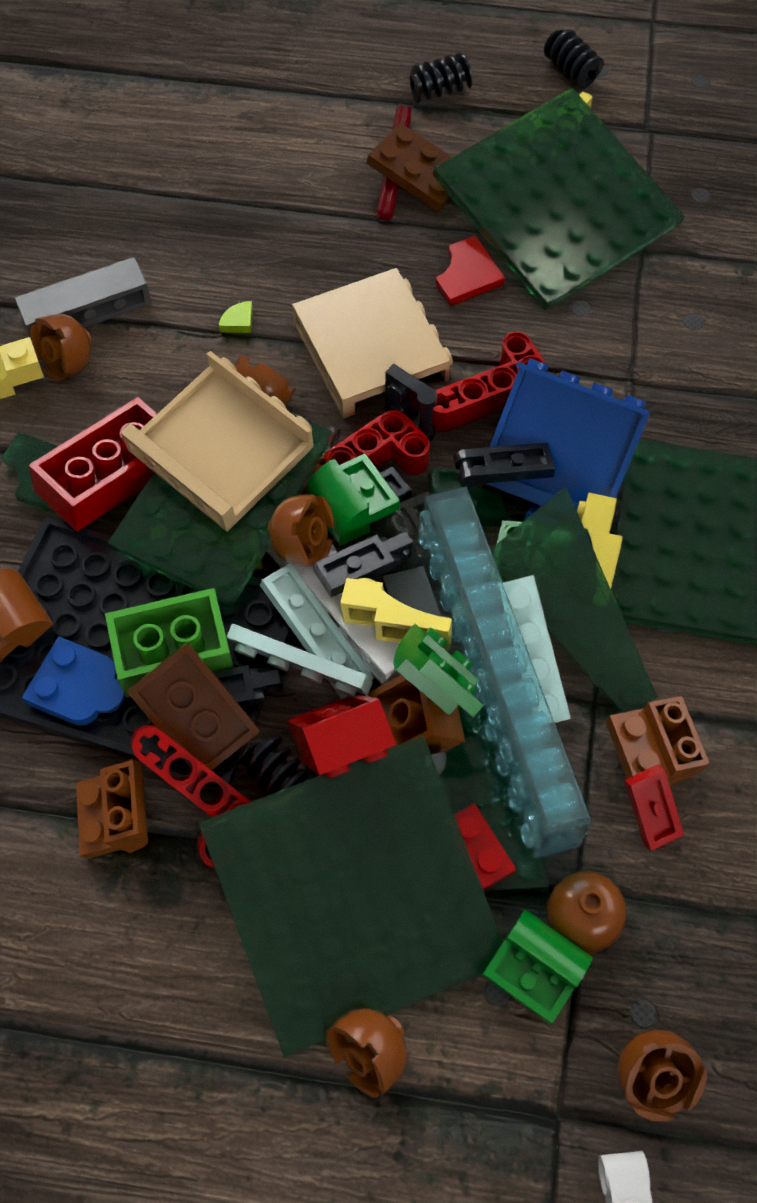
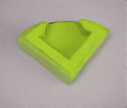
(237, 318)

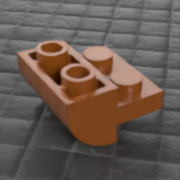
(20, 613)
(659, 736)
(112, 811)

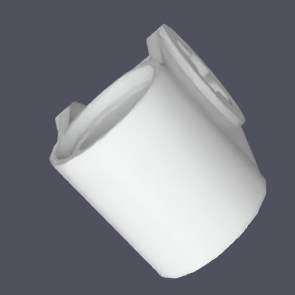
(625, 1177)

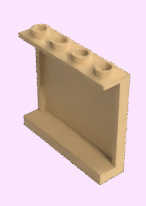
(363, 331)
(222, 442)

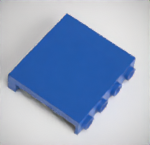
(585, 429)

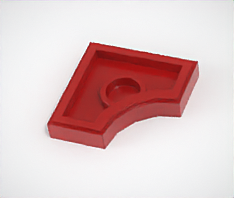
(469, 273)

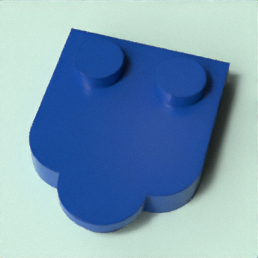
(75, 684)

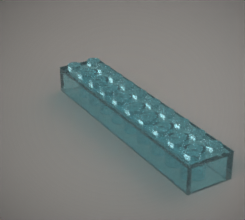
(508, 684)

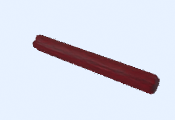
(389, 188)

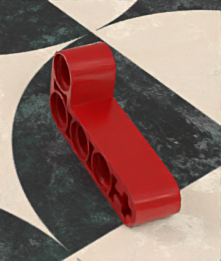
(486, 391)
(384, 444)
(192, 782)

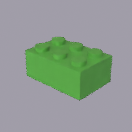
(153, 631)

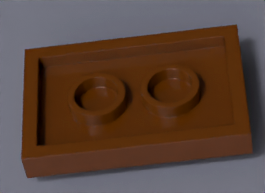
(410, 164)
(193, 707)

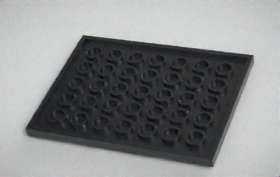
(78, 583)

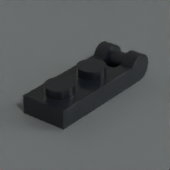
(504, 464)

